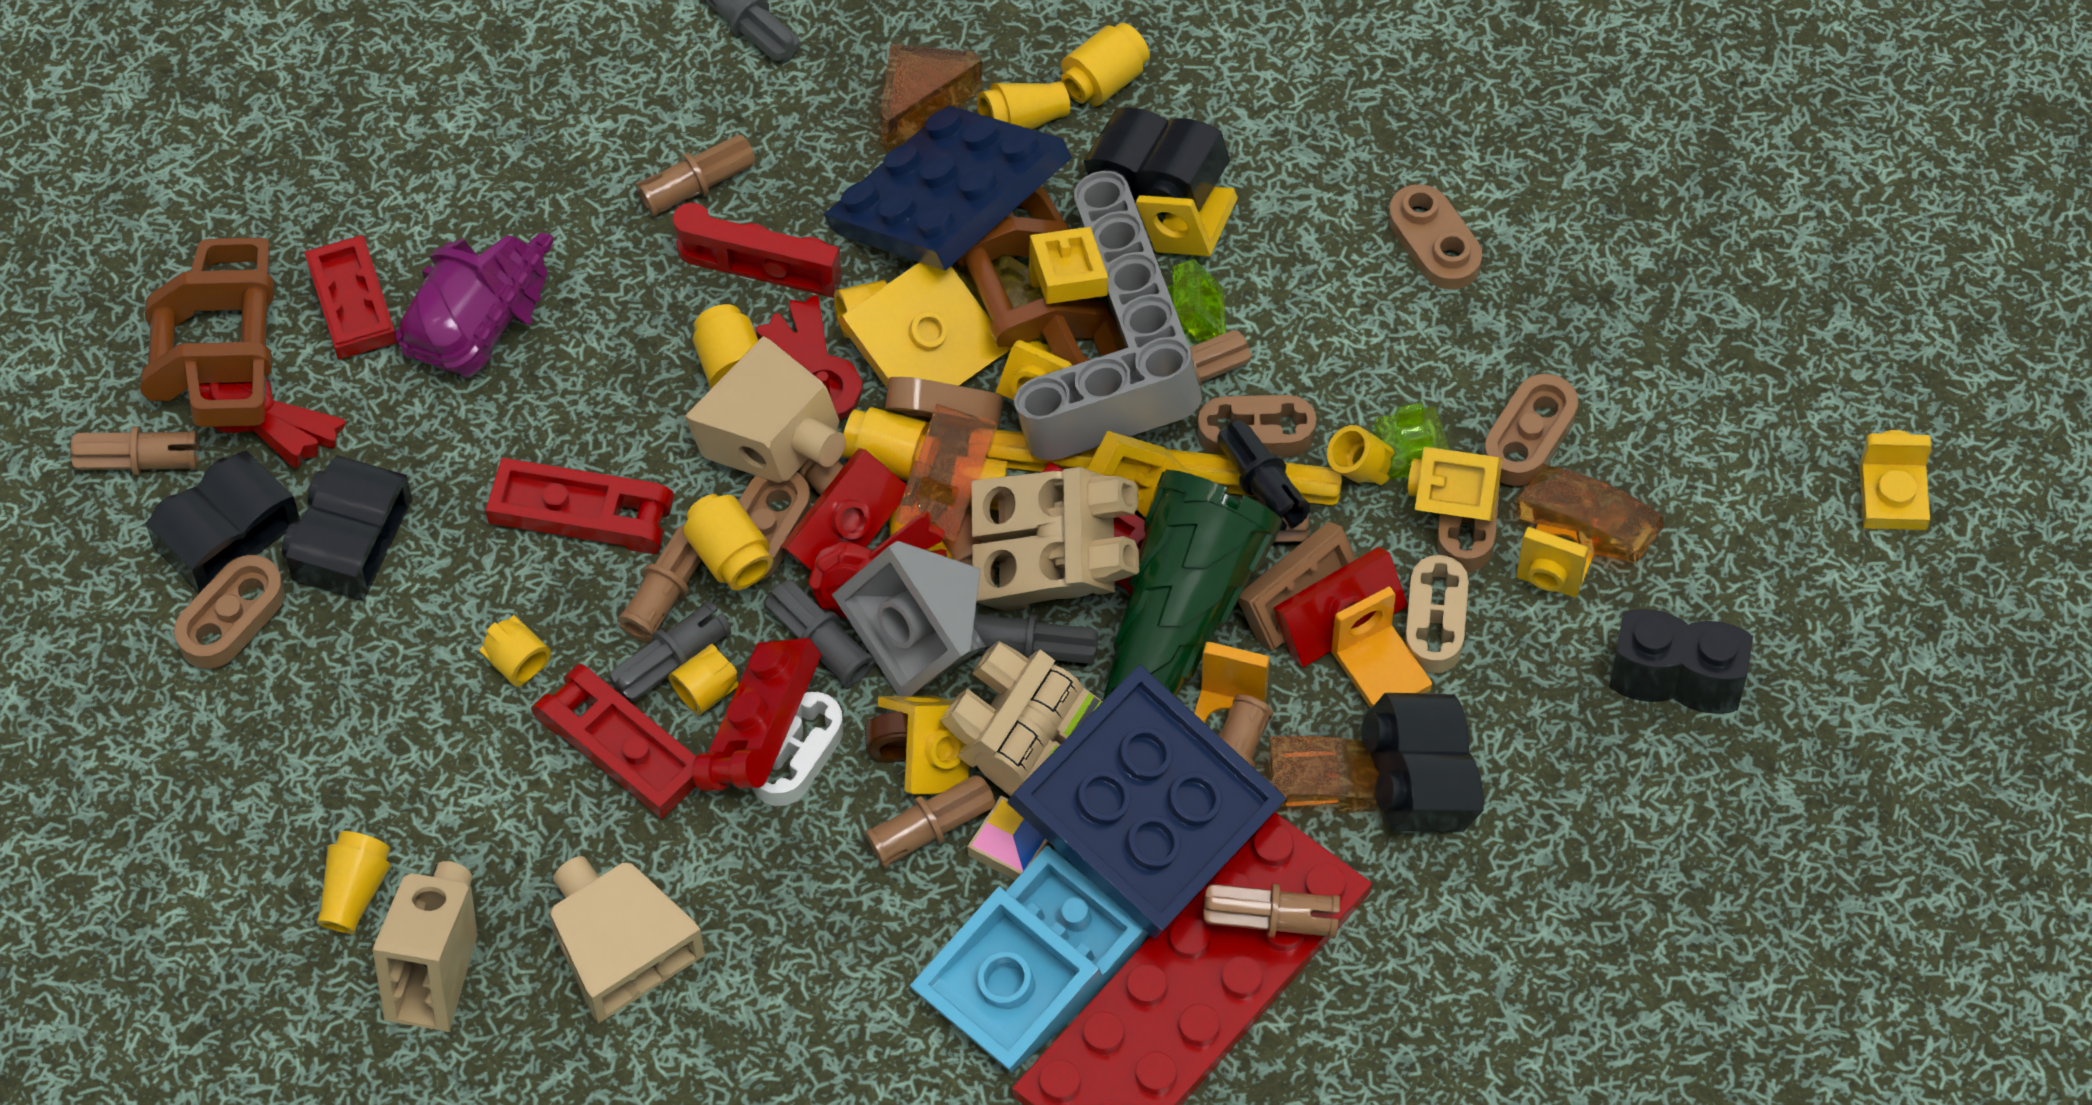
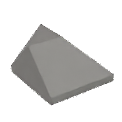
(914, 614)

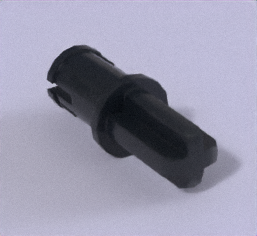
(1263, 474)

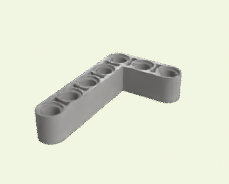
(1131, 388)

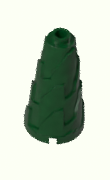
(1189, 576)

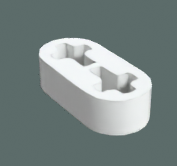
(808, 755)

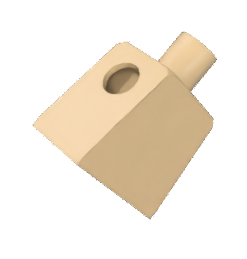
(767, 417)
(431, 926)
(619, 934)

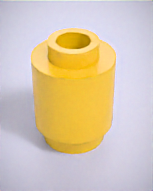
(1104, 64)
(722, 340)
(888, 437)
(727, 541)

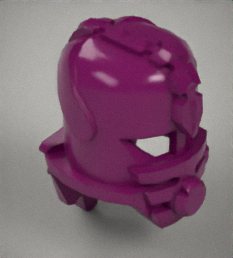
(472, 301)

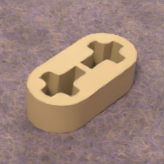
(1450, 614)

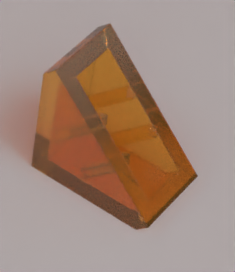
(922, 83)

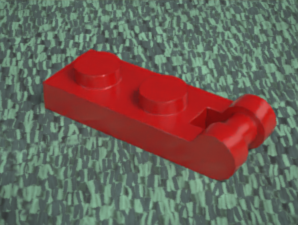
(756, 252)
(579, 504)
(758, 716)
(619, 740)

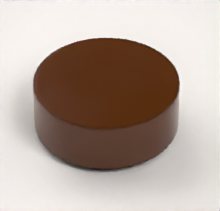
(887, 737)

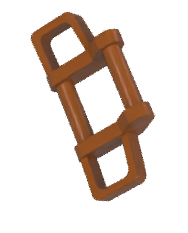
(1056, 321)
(188, 364)

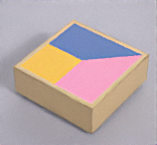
(1006, 841)

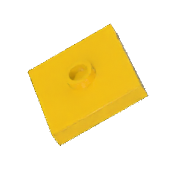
(923, 328)

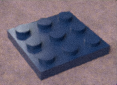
(947, 186)
(1146, 801)

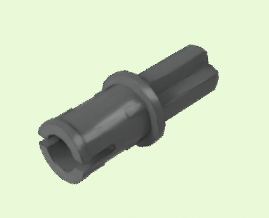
(759, 26)
(808, 620)
(1029, 636)
(669, 651)

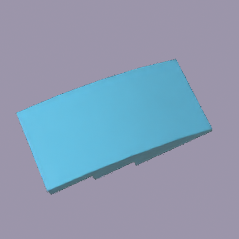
(1030, 959)

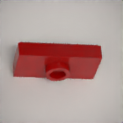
(350, 297)
(848, 509)
(1310, 614)

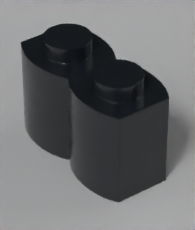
(1160, 154)
(227, 516)
(346, 527)
(1693, 663)
(1423, 762)

